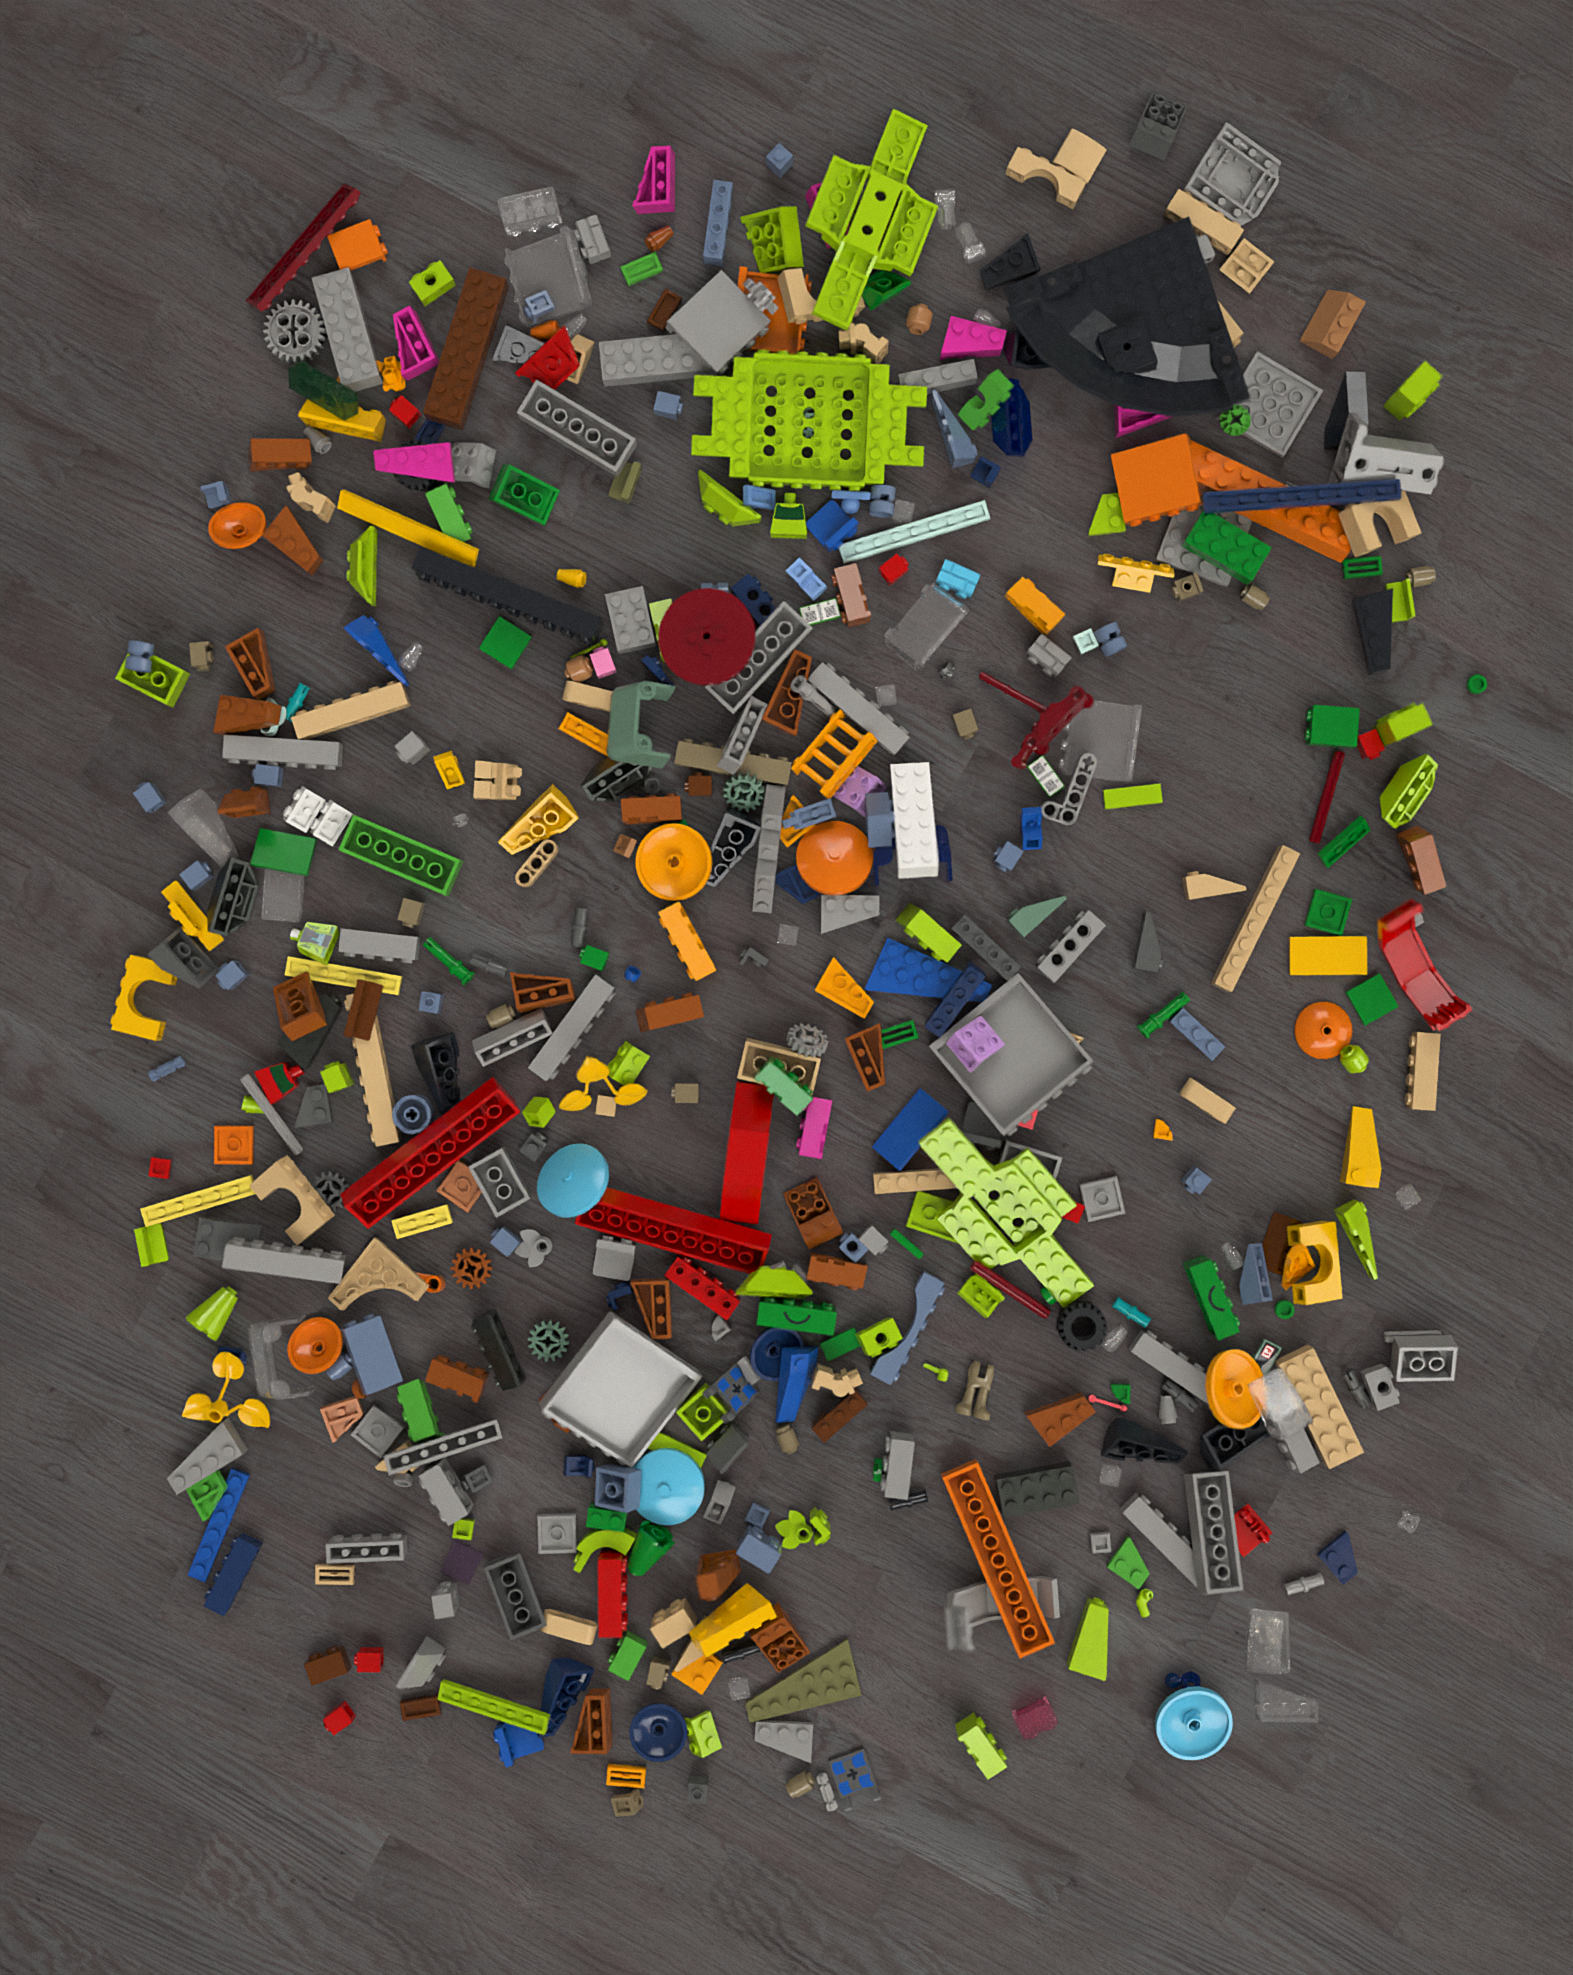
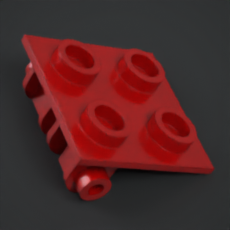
(1250, 1530)

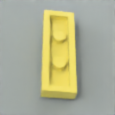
(422, 1221)

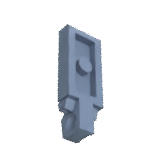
(810, 815)

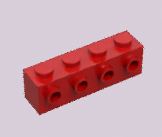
(703, 1287)

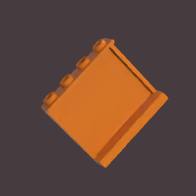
(781, 334)
(1156, 480)

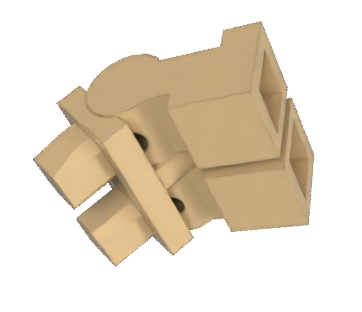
(861, 339)
(309, 499)
(504, 777)
(839, 1383)

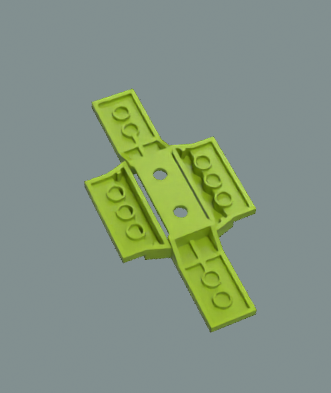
(858, 252)
(1025, 1193)

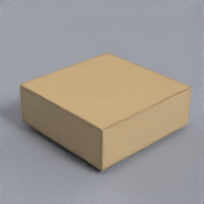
(606, 1105)

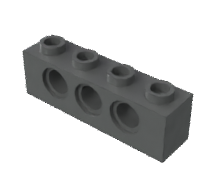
(985, 948)

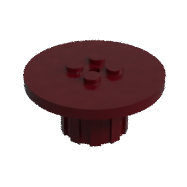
(707, 636)

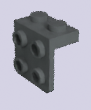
(980, 1129)

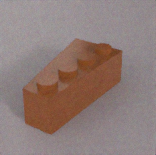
(716, 1573)

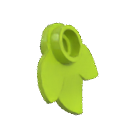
(791, 1530)

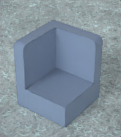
(216, 494)

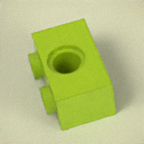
(429, 293)
(336, 1077)
(867, 1337)

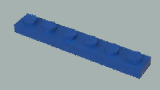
(218, 1525)

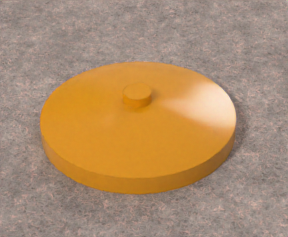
(674, 862)
(1228, 1388)

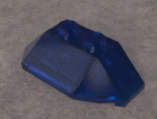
(1013, 423)

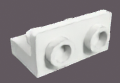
(303, 809)
(330, 822)

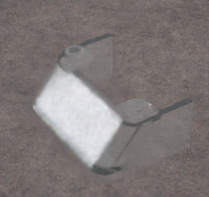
(261, 1336)

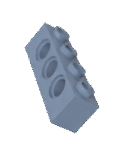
(718, 223)

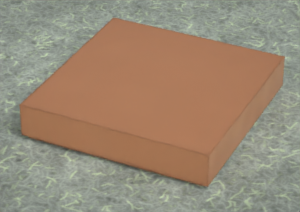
(460, 1186)

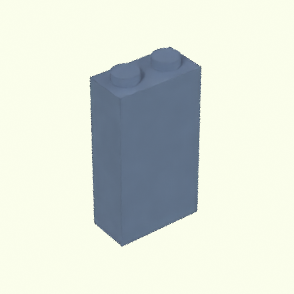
(371, 1354)

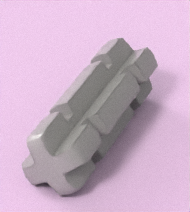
(826, 1791)

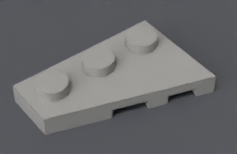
(786, 1736)

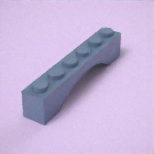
(889, 1362)

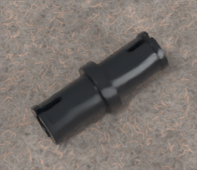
(913, 1499)
(740, 1652)

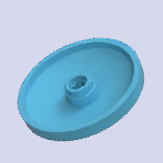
(572, 1180)
(669, 1486)
(1193, 1723)

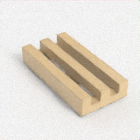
(318, 1573)

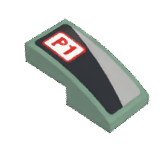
(1266, 1355)

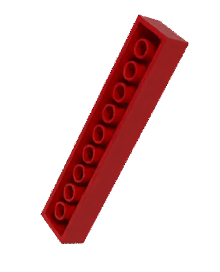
(430, 1153)
(677, 1231)

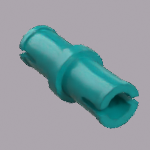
(296, 700)
(1131, 1312)

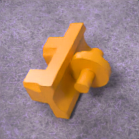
(392, 375)

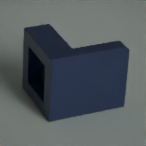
(985, 472)

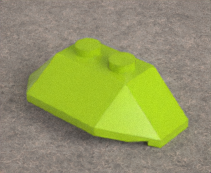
(724, 503)
(364, 564)
(1408, 790)
(774, 1283)

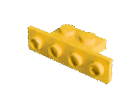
(1134, 574)
(190, 915)

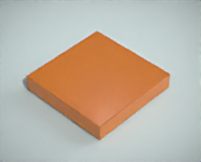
(234, 1145)

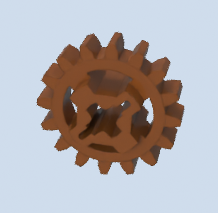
(468, 1259)

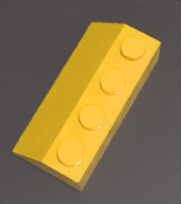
(363, 425)

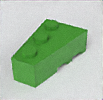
(448, 512)
(418, 1411)

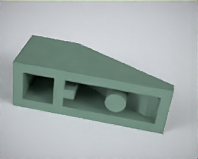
(1029, 917)

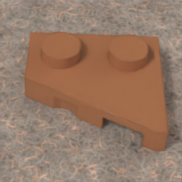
(341, 1415)

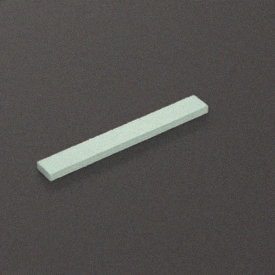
(914, 532)

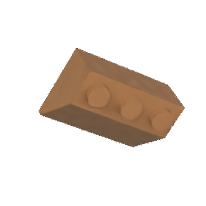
(1332, 322)

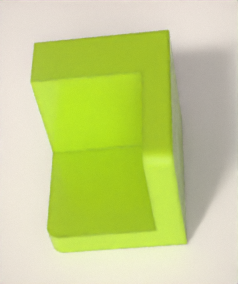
(538, 1112)

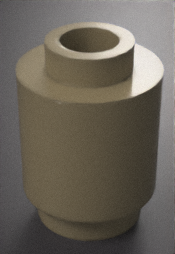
(1421, 576)
(1254, 597)
(500, 1016)
(787, 1439)
(800, 1784)

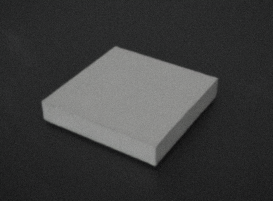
(1102, 1198)
(377, 1430)
(557, 1533)

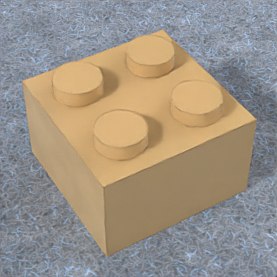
(673, 1622)

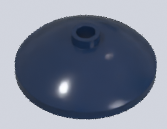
(765, 1362)
(658, 1744)

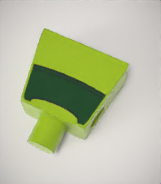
(789, 519)

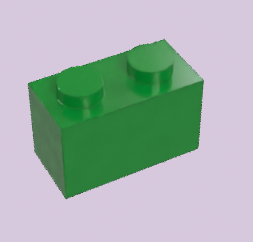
(606, 1518)

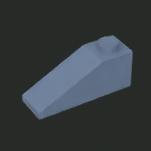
(1254, 1278)

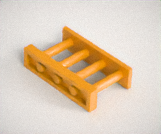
(841, 771)

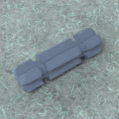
(166, 1068)

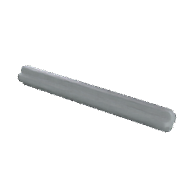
(271, 1114)

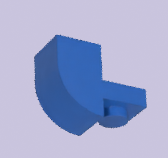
(1031, 828)

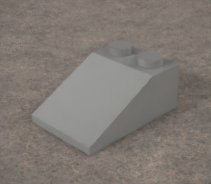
(422, 1664)

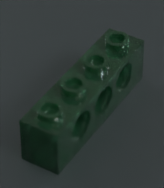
(323, 390)

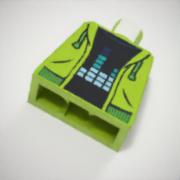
(316, 940)

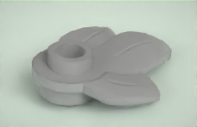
(531, 1248)

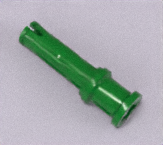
(455, 966)
(1156, 1020)

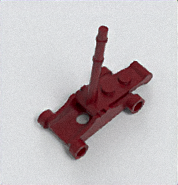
(1051, 719)

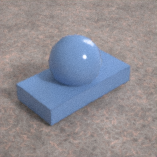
(759, 497)
(850, 502)

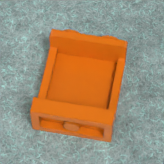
(357, 245)

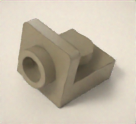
(627, 1804)

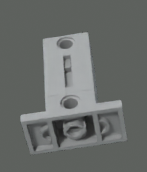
(1384, 458)

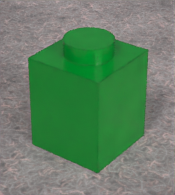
(594, 957)

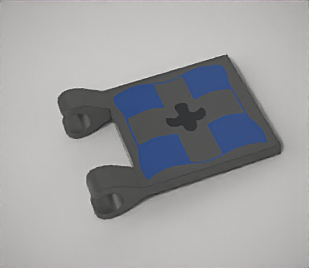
(733, 1390)
(853, 1775)

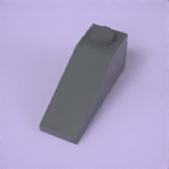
(1147, 951)

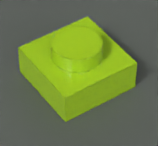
(463, 1529)

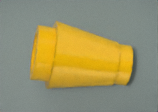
(572, 577)

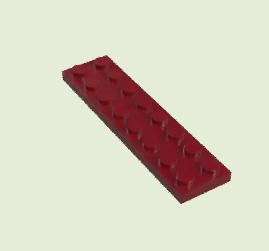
(304, 245)

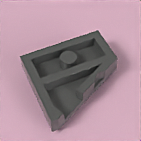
(314, 1107)

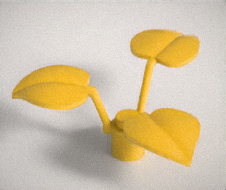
(592, 1071)
(200, 1407)

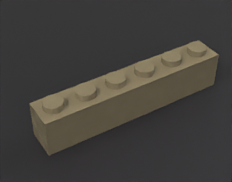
(706, 758)

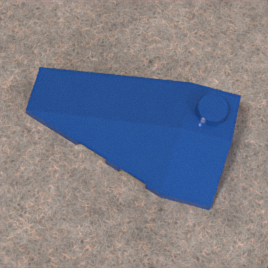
(794, 1378)

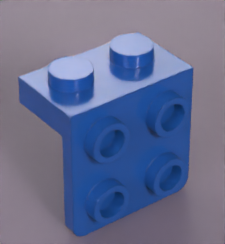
(831, 526)
(515, 1742)

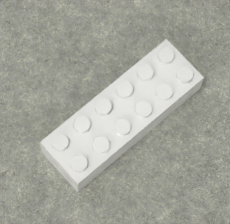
(914, 820)

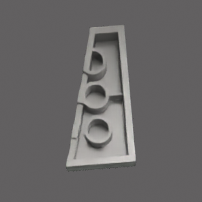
(212, 1454)

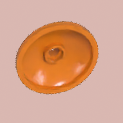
(237, 525)
(1310, 1030)
(308, 1339)

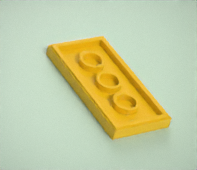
(1328, 955)

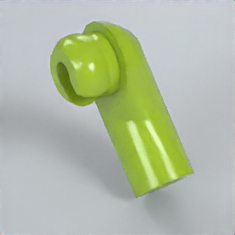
(1142, 1600)

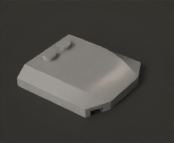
(1234, 176)

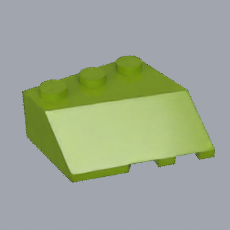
(775, 239)

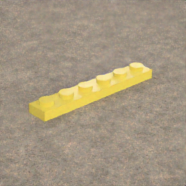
(342, 974)
(197, 1201)

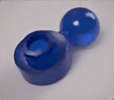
(1172, 1680)

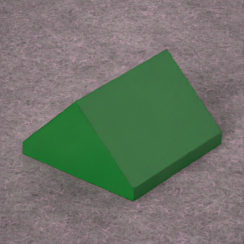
(883, 287)

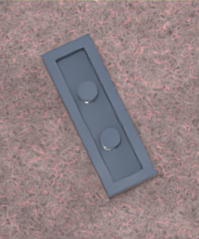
(1197, 1034)

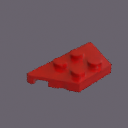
(552, 362)

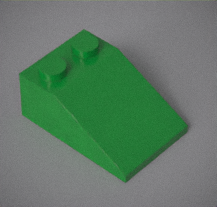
(523, 494)

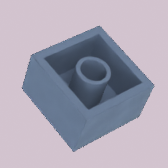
(879, 819)
(618, 1487)
(759, 1548)

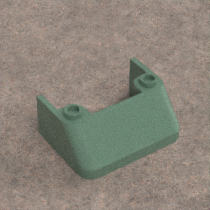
(623, 740)

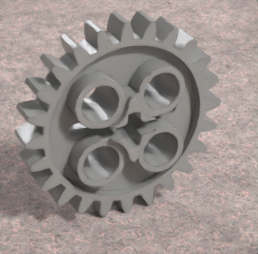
(311, 330)

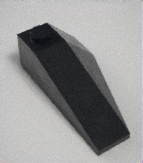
(1020, 353)
(1350, 398)
(1132, 1440)

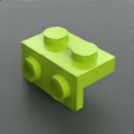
(627, 1064)
(980, 1295)
(819, 1520)
(702, 1734)

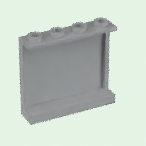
(719, 323)

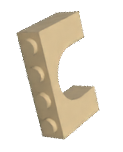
(797, 300)
(1359, 525)
(313, 1208)

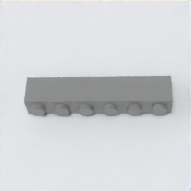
(858, 709)
(282, 751)
(571, 1028)
(1169, 1363)
(442, 1446)
(1161, 1534)

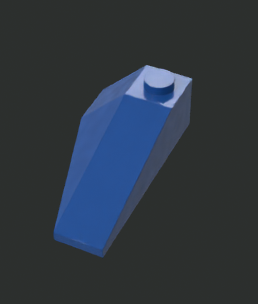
(372, 639)

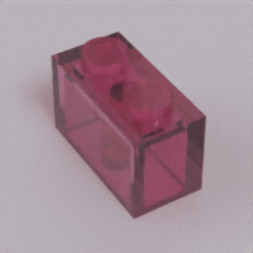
(1035, 1718)

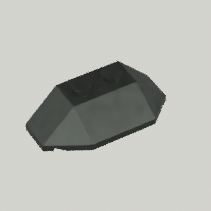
(613, 780)
(232, 898)

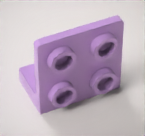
(854, 788)
(974, 1043)

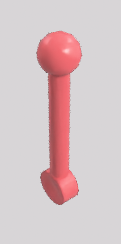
(1092, 1398)

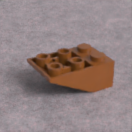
(813, 1213)
(779, 1640)

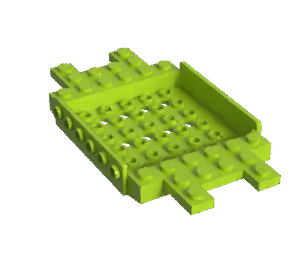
(876, 423)

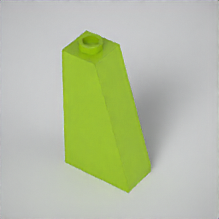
(1090, 1643)

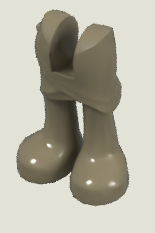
(984, 1386)

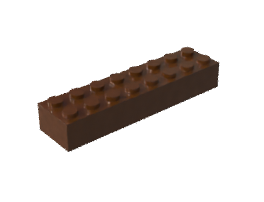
(466, 348)

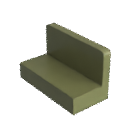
(624, 485)

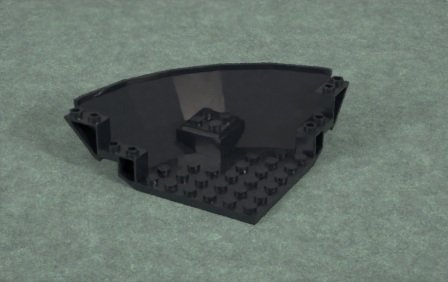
(1143, 295)

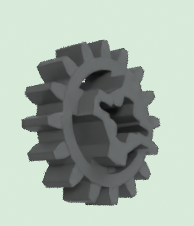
(330, 1183)

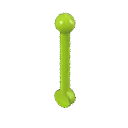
(603, 642)

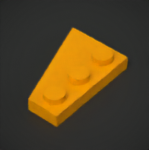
(843, 990)
(1297, 1265)

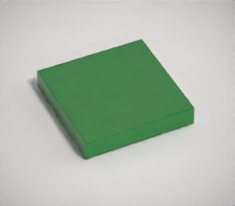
(505, 643)
(1328, 912)
(1371, 999)

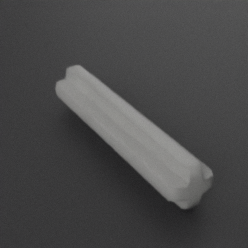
(1388, 1336)

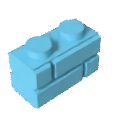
(957, 579)

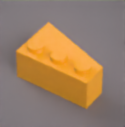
(1034, 606)

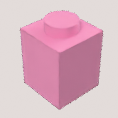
(603, 662)

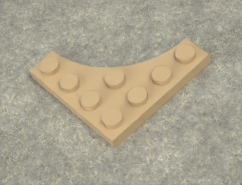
(377, 1270)

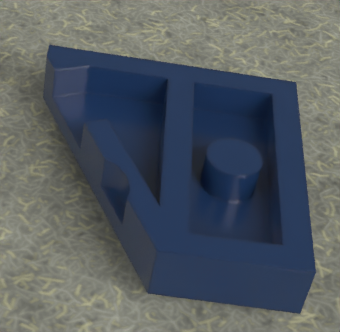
(655, 667)
(793, 884)
(1340, 1557)

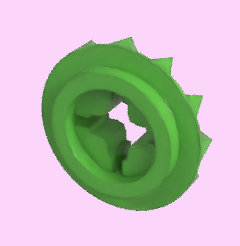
(1235, 429)

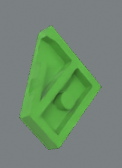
(207, 1494)
(1129, 1564)

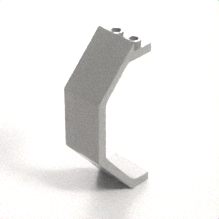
(976, 1605)

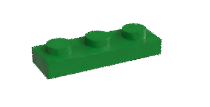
(1344, 842)

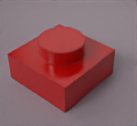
(160, 1167)

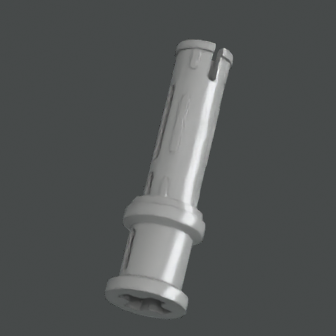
(809, 692)

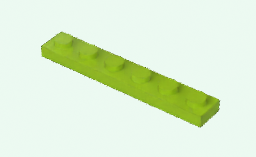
(493, 1706)

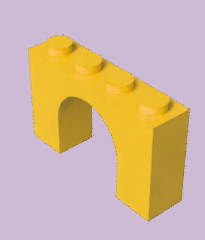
(127, 1017)
(1327, 1282)

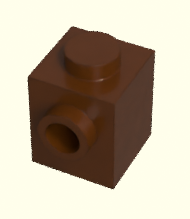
(699, 785)

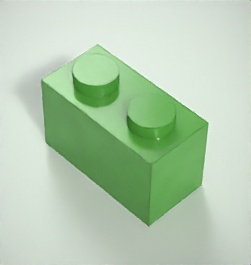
(627, 1655)

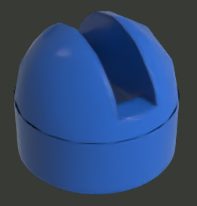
(632, 973)

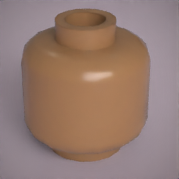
(919, 319)
(579, 668)

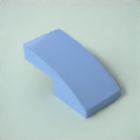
(806, 579)

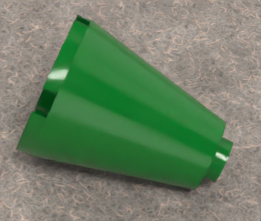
(649, 1546)

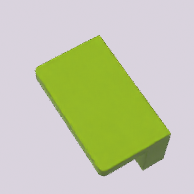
(1403, 603)
(151, 1244)

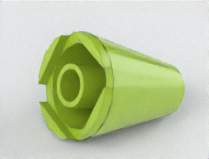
(214, 1312)

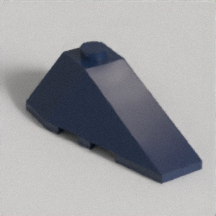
(561, 1687)

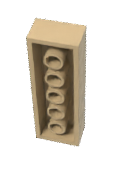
(1330, 1426)

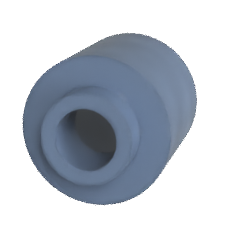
(340, 1367)

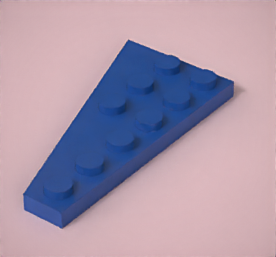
(914, 973)

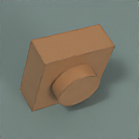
(624, 845)

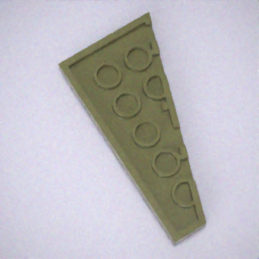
(816, 1683)

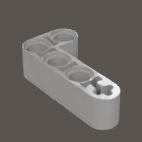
(1073, 787)

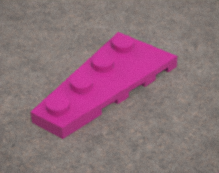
(423, 461)

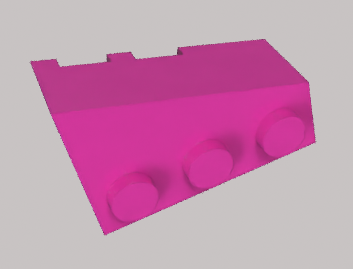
(1132, 420)

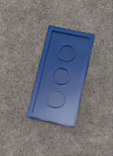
(914, 1122)

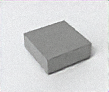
(1100, 1542)

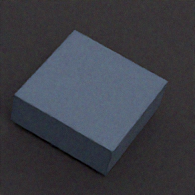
(757, 1515)

